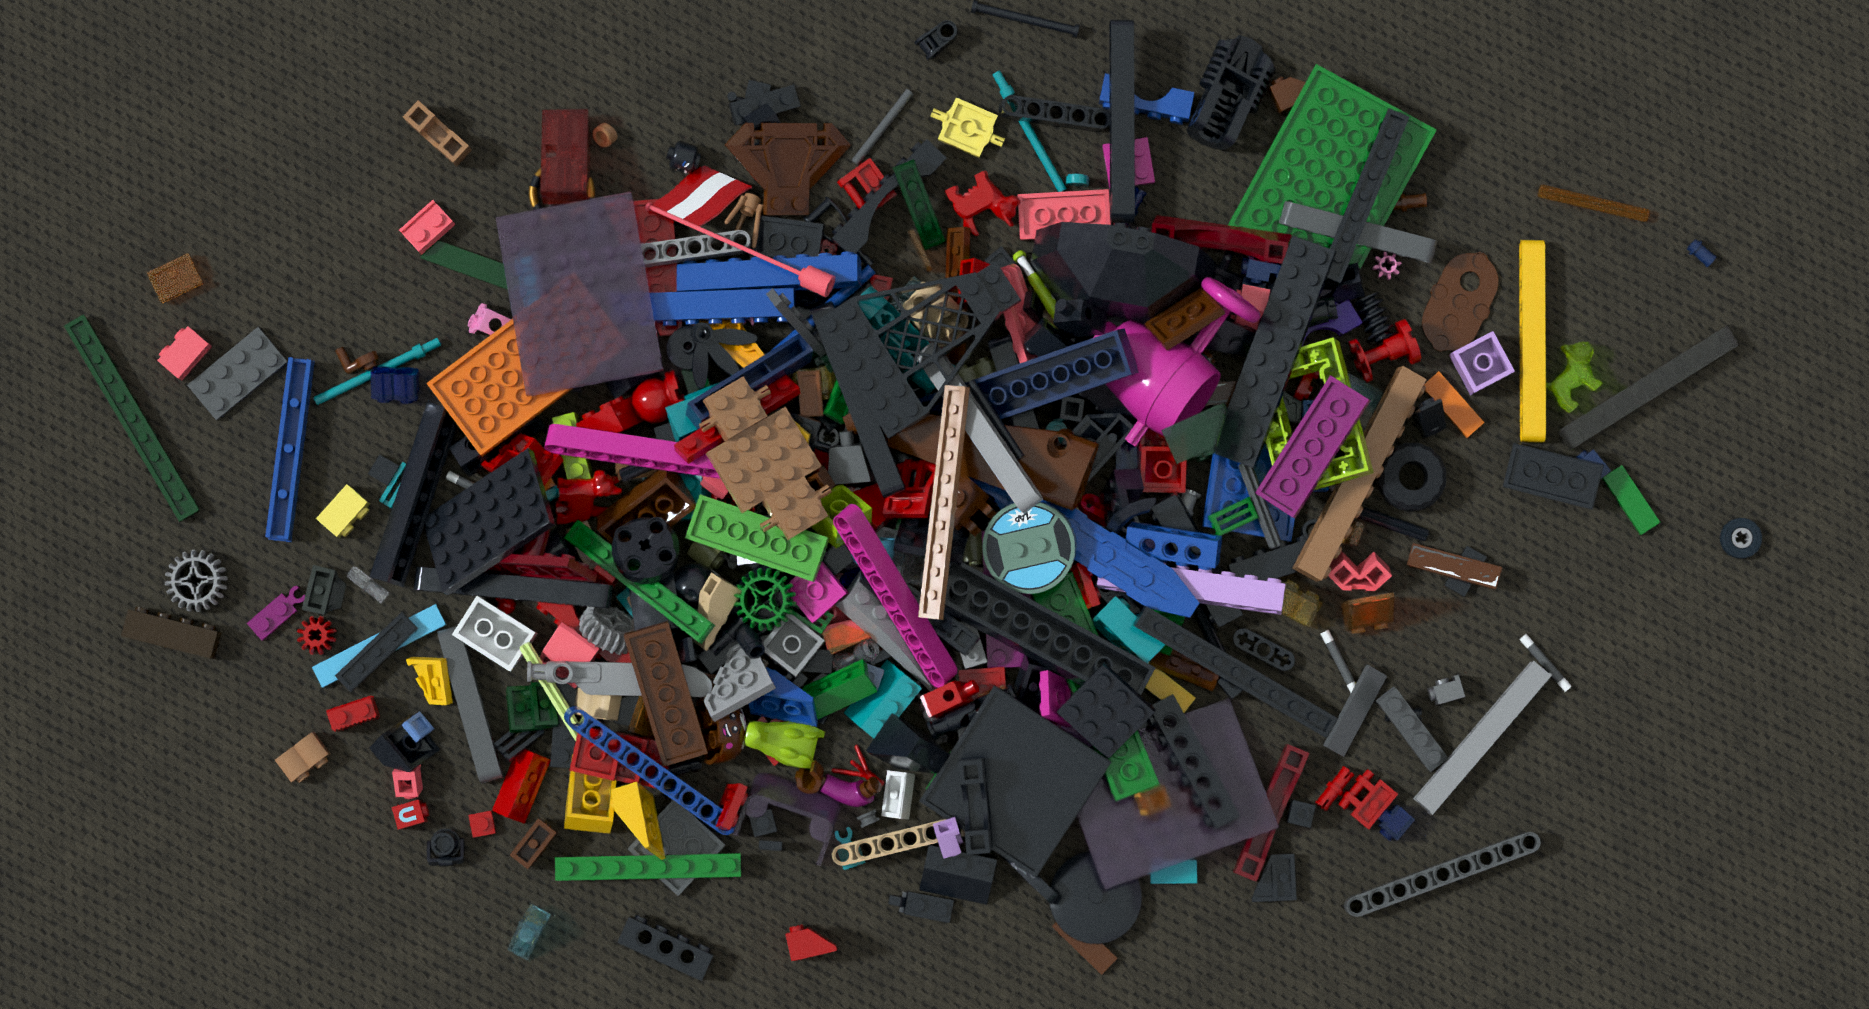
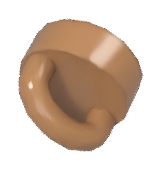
(604, 135)

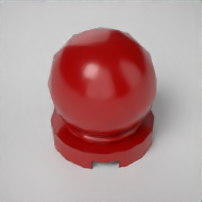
(654, 395)

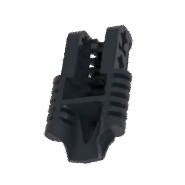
(1233, 88)

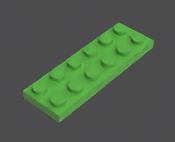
(740, 534)

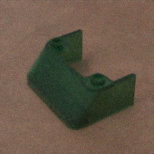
(1196, 435)

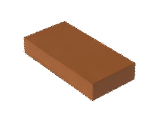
(811, 393)

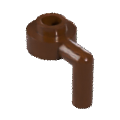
(366, 361)

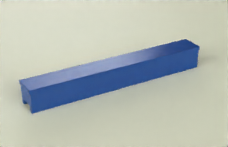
(289, 449)

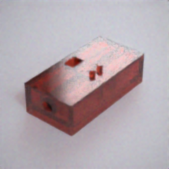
(565, 156)

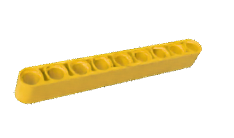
(1532, 341)

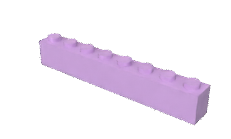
(1227, 590)

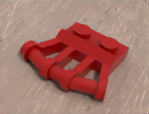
(915, 500)

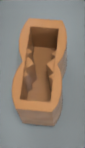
(303, 757)

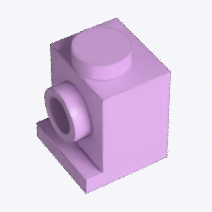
(948, 837)

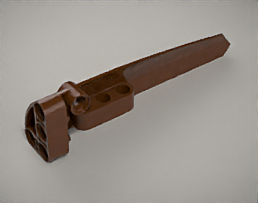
(1054, 469)

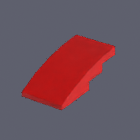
(595, 762)

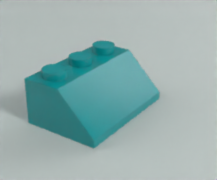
(1116, 625)
(893, 696)

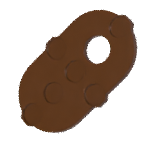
(1454, 313)

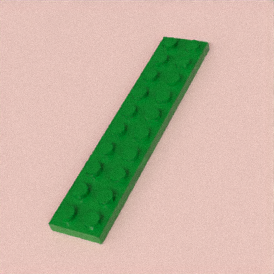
(1130, 764)

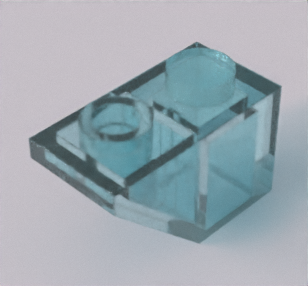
(529, 931)

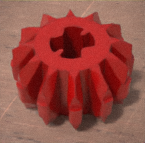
(316, 644)

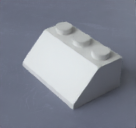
(493, 633)

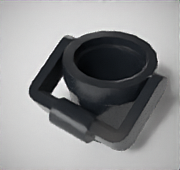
(445, 845)

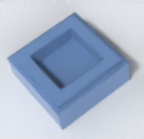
(417, 726)

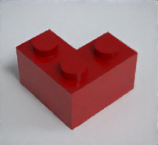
(614, 416)

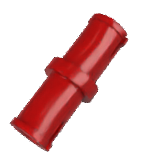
(1334, 788)

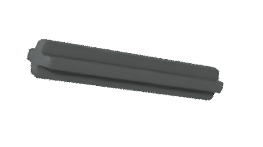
(1261, 507)

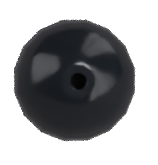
(689, 582)

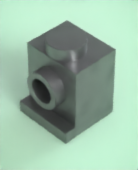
(1446, 690)

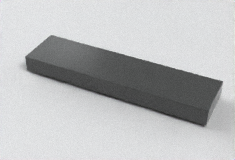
(1355, 710)

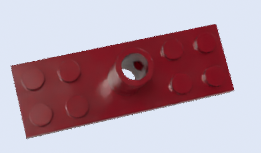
(538, 564)

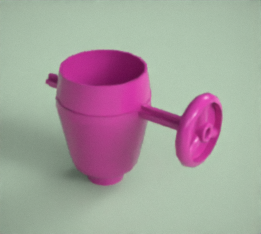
(1173, 381)

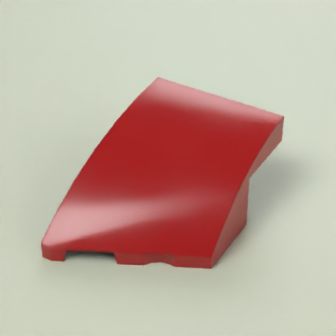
(546, 461)

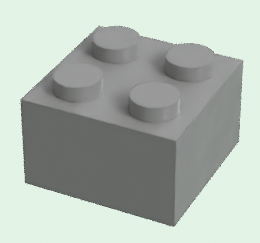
(792, 645)

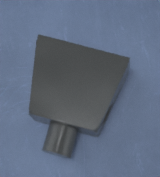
(849, 461)

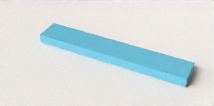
(426, 620)

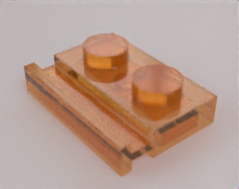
(175, 278)

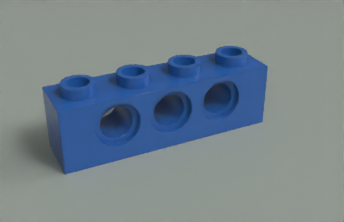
(1207, 543)

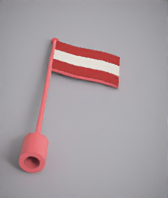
(704, 196)

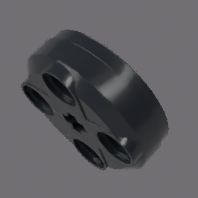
(645, 550)

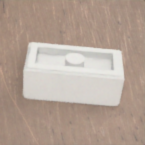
(898, 795)

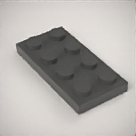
(237, 373)

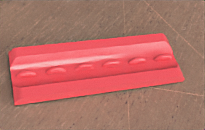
(1017, 320)

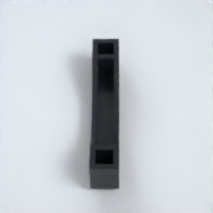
(855, 232)

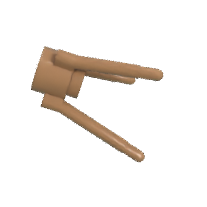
(750, 205)

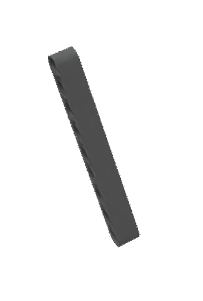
(1451, 866)

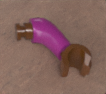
(849, 793)

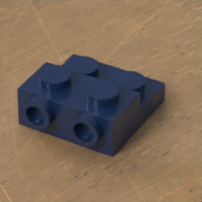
(1258, 270)

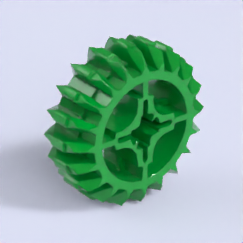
(772, 606)

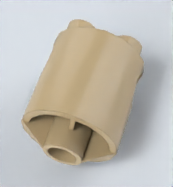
(934, 315)

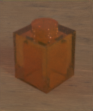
(1152, 800)

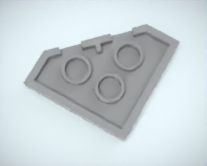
(737, 683)

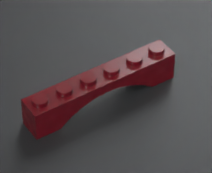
(1256, 243)
(1278, 793)

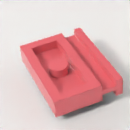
(427, 227)

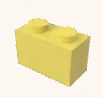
(344, 511)

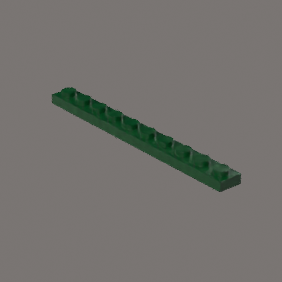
(132, 418)

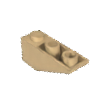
(715, 604)

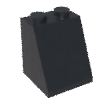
(907, 747)

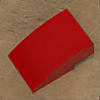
(1158, 466)

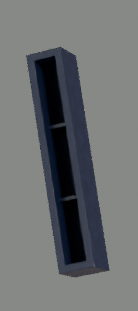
(764, 371)

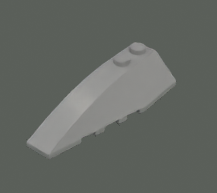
(870, 615)

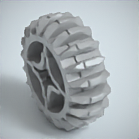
(195, 570)
(606, 628)

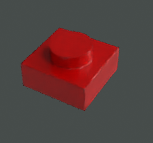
(482, 824)

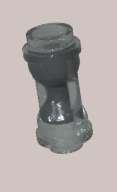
(863, 650)

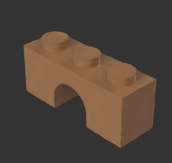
(437, 133)

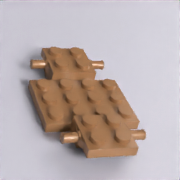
(764, 459)

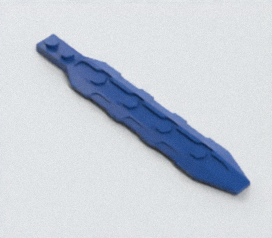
(1118, 562)

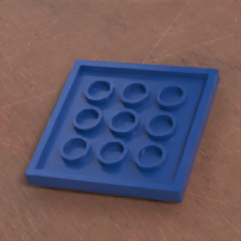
(1228, 487)

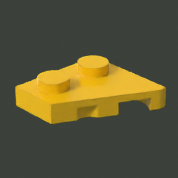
(433, 679)

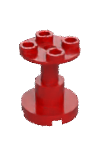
(1393, 347)

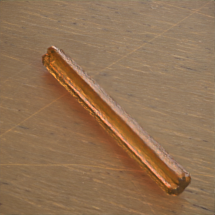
(1593, 203)

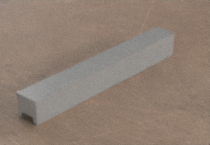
(1482, 737)

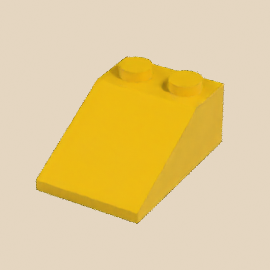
(589, 803)
(638, 811)

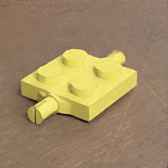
(967, 127)

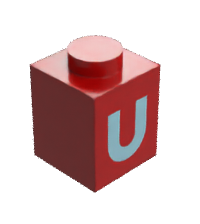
(410, 814)

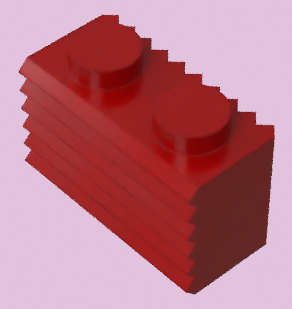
(353, 713)

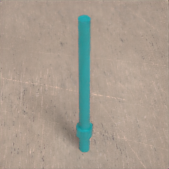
(1006, 90)
(418, 351)

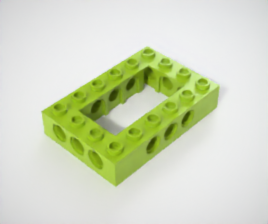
(1328, 360)

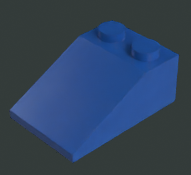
(785, 702)

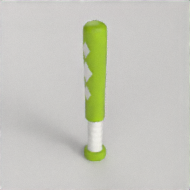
(1036, 282)

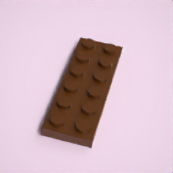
(665, 693)

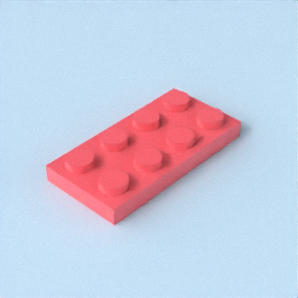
(1050, 208)

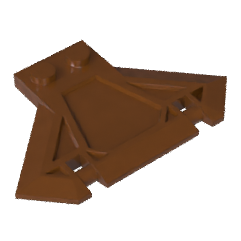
(787, 161)

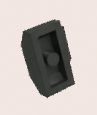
(324, 591)

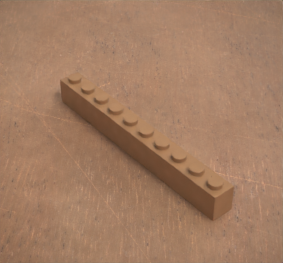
(1347, 497)

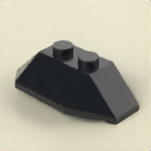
(1105, 429)

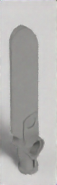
(610, 677)

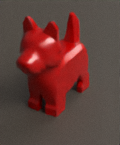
(981, 198)
(581, 495)

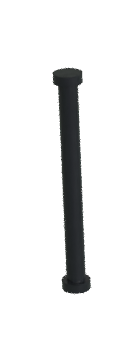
(1024, 18)

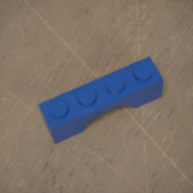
(1174, 105)

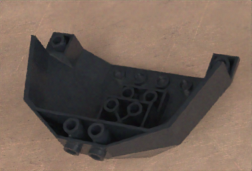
(1118, 268)

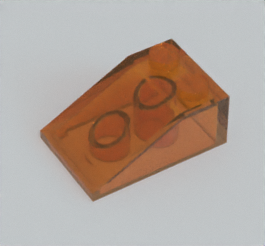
(1368, 612)

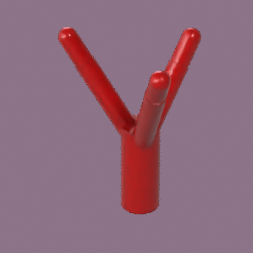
(864, 770)

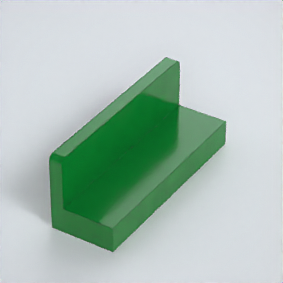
(841, 688)

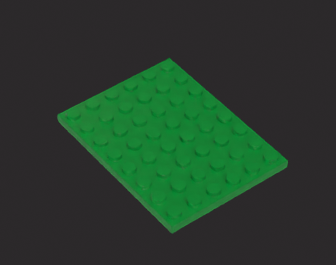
(1322, 157)

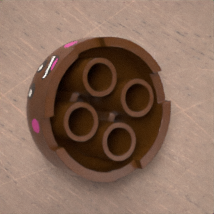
(728, 738)

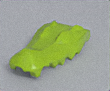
(785, 741)

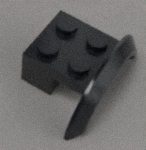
(1121, 498)

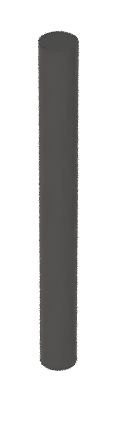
(882, 127)

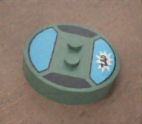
(1029, 549)

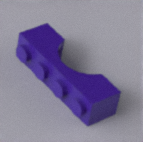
(1346, 321)

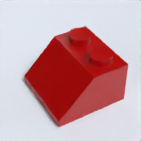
(807, 943)

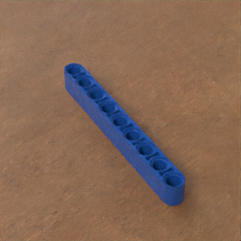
(642, 762)

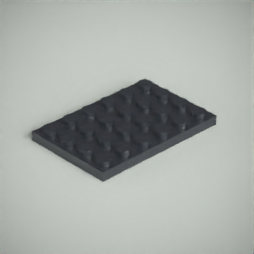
(488, 521)

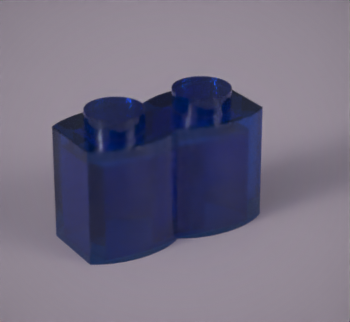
(395, 384)

